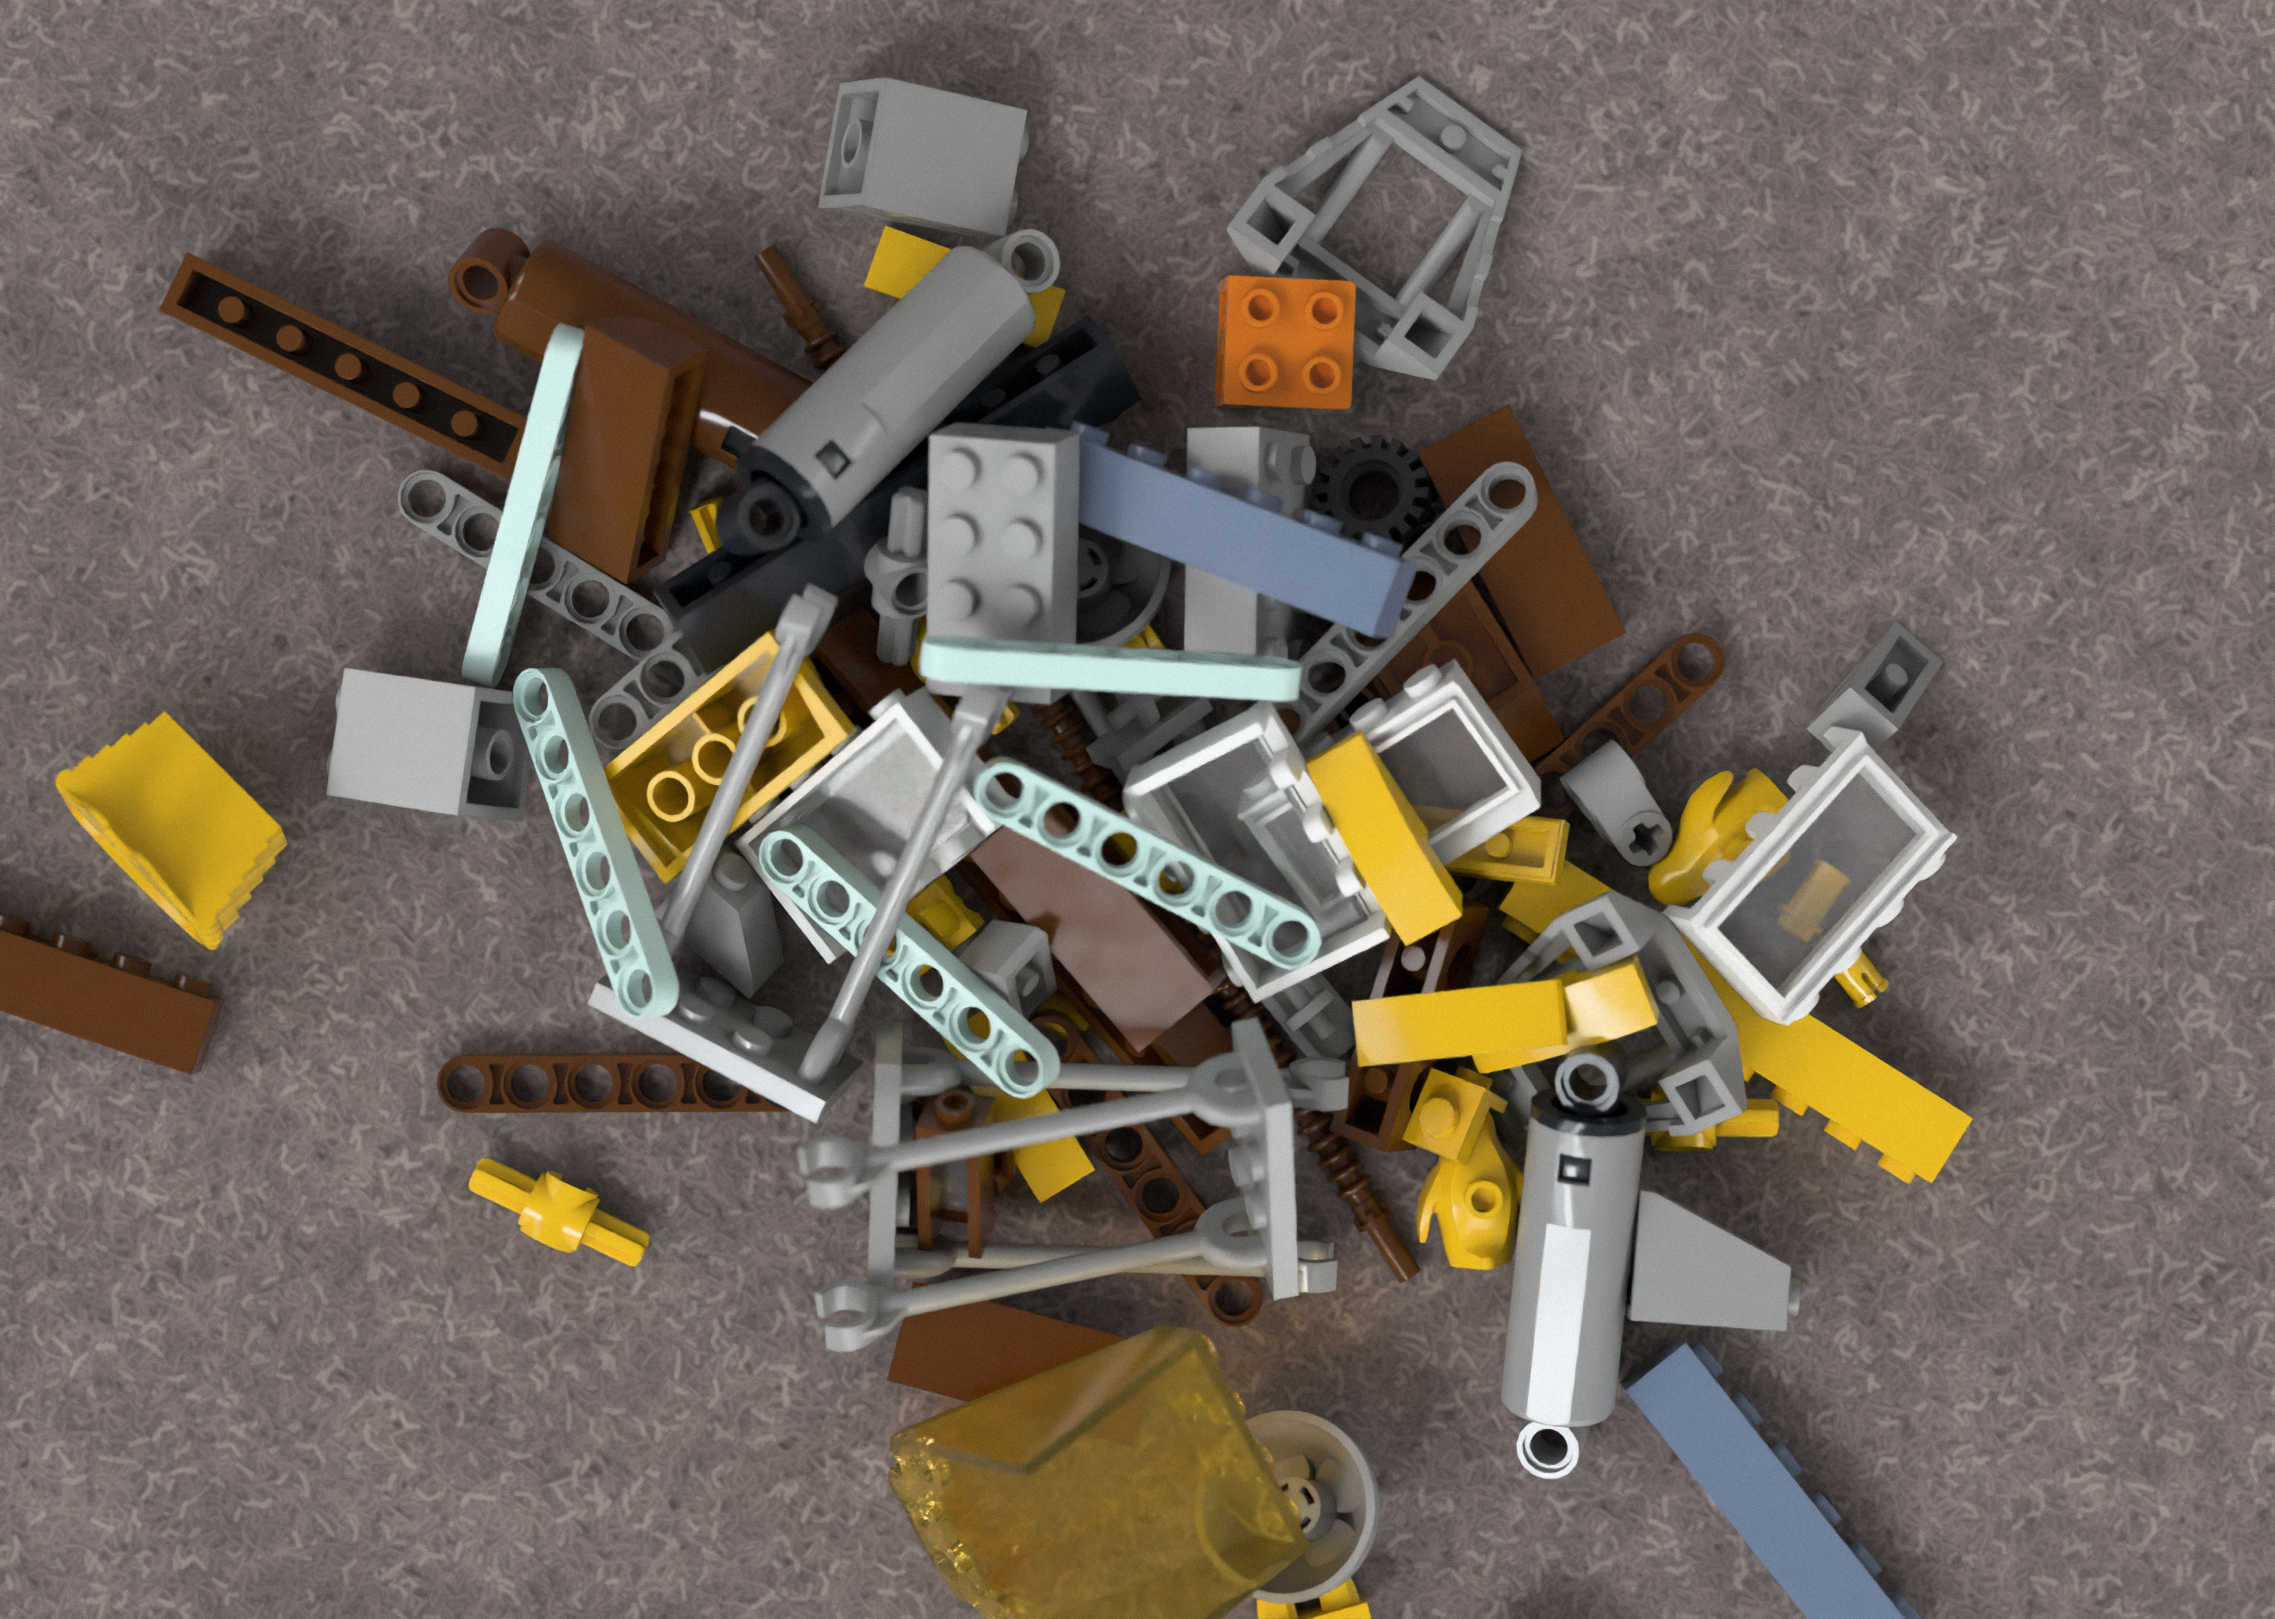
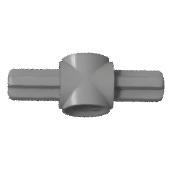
(900, 575)

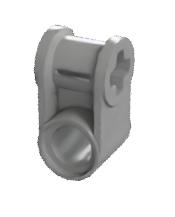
(1616, 801)

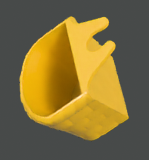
(175, 825)

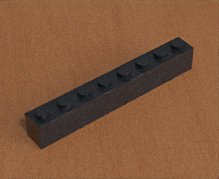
(736, 599)

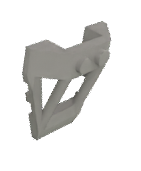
(1284, 237)
(1699, 1033)

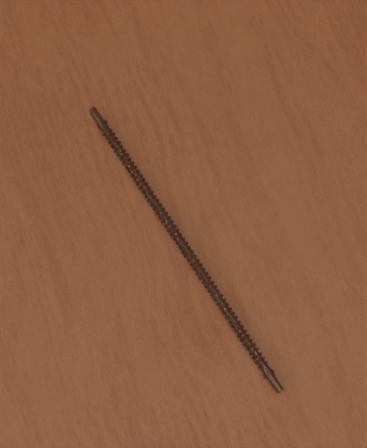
(1369, 1211)

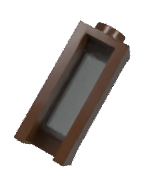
(961, 1187)

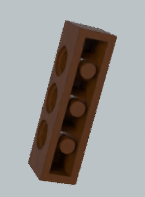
(1386, 1095)

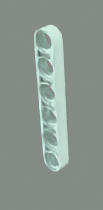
(524, 512)
(1109, 668)
(588, 844)
(1151, 856)
(903, 968)

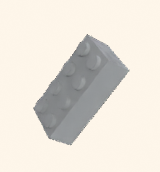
(1003, 540)
(1220, 612)

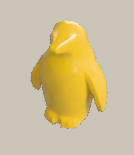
(1711, 830)
(1474, 1203)

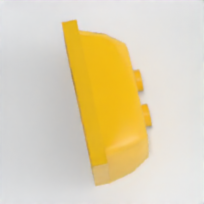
(675, 768)

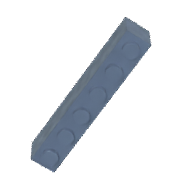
(1241, 536)
(1758, 1488)

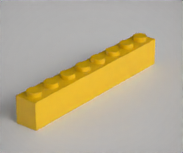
(1804, 1060)

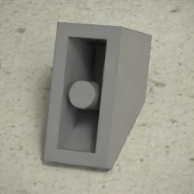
(1879, 689)
(734, 924)
(1013, 963)

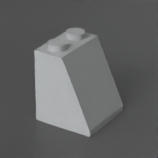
(924, 157)
(428, 746)
(1702, 1272)

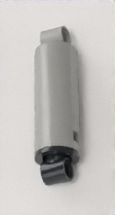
(887, 393)
(1572, 1257)

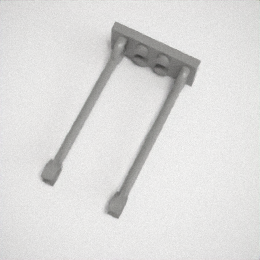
(761, 1043)
(930, 1071)
(1261, 1165)

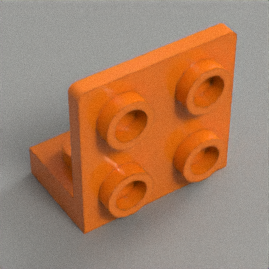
(1284, 343)

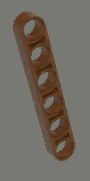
(1618, 719)
(565, 1097)
(1137, 1171)

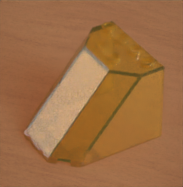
(1101, 1490)

